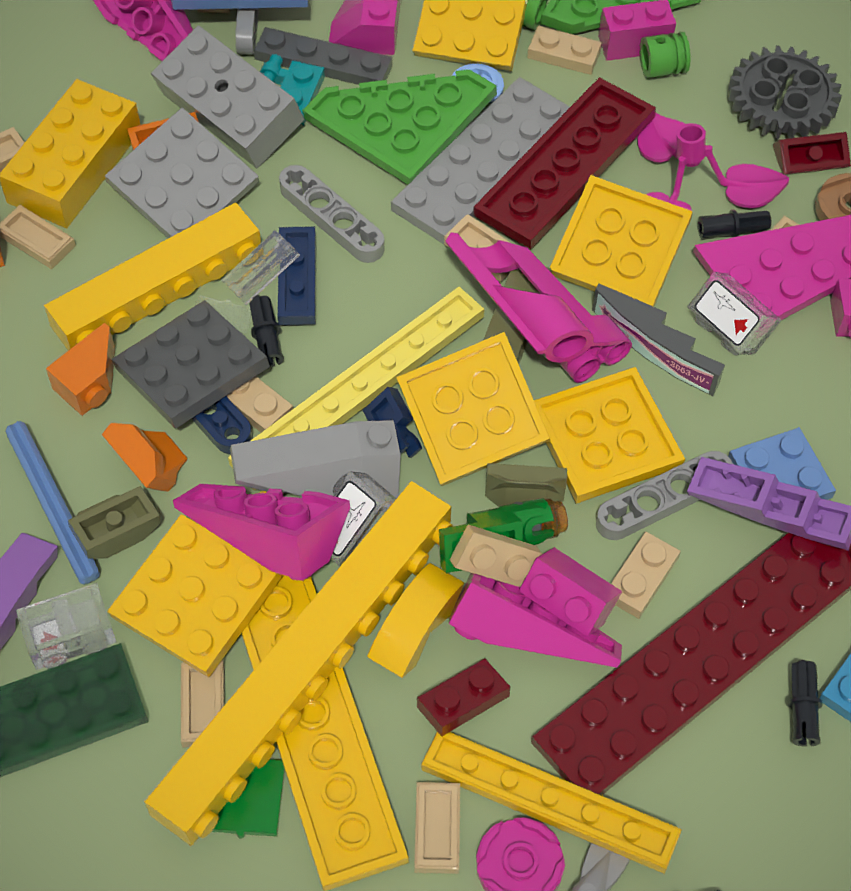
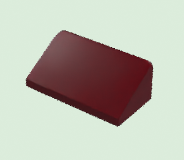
(812, 153)

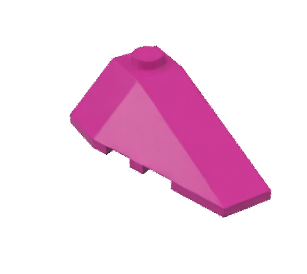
(507, 618)

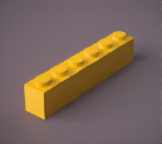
(155, 277)

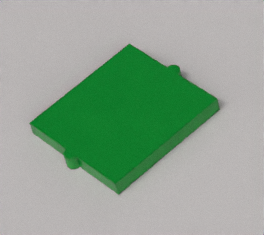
(258, 806)

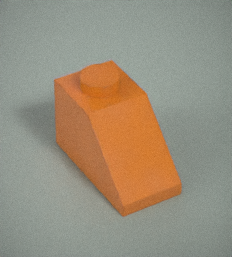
(85, 371)

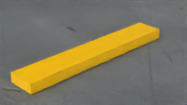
(552, 800)

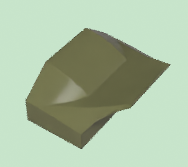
(523, 483)
(114, 524)

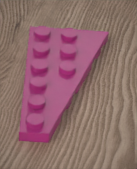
(785, 265)

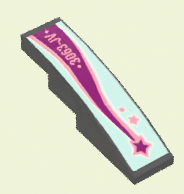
(657, 342)

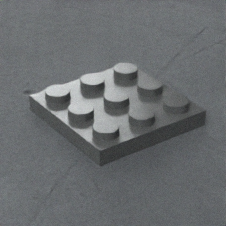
(190, 363)

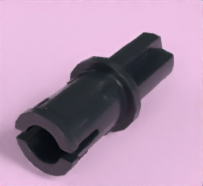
(732, 223)
(265, 329)
(805, 703)

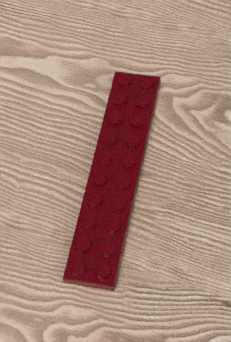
(694, 662)

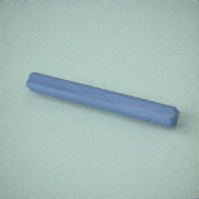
(50, 500)

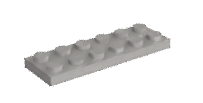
(477, 159)

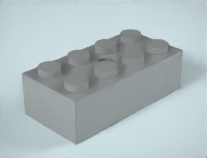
(228, 96)

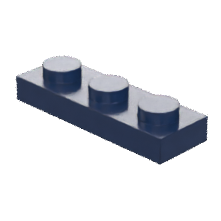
(298, 280)

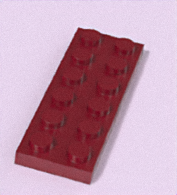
(561, 161)

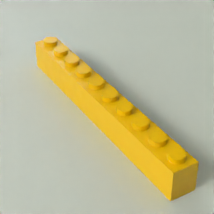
(298, 666)

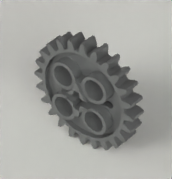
(807, 102)

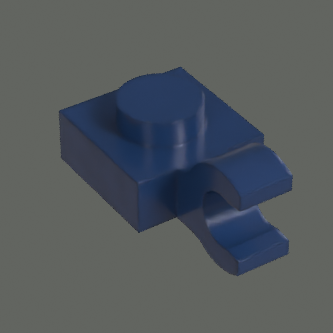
(391, 406)

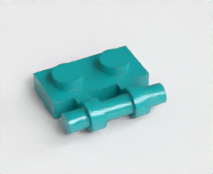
(299, 81)

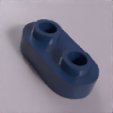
(224, 422)

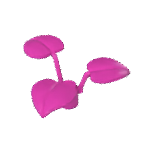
(746, 183)

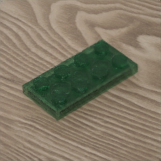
(67, 708)

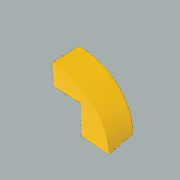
(412, 619)

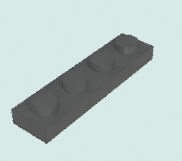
(338, 60)

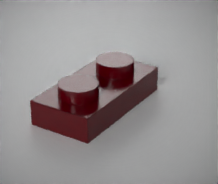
(463, 697)

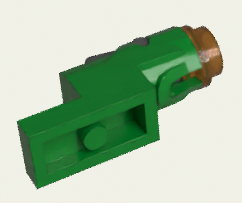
(525, 521)

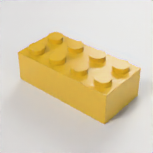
(70, 153)

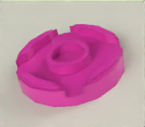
(520, 857)

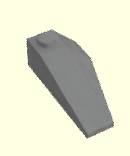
(320, 458)

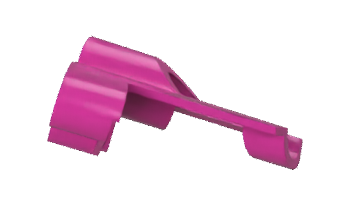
(550, 320)

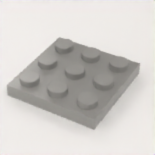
(181, 175)

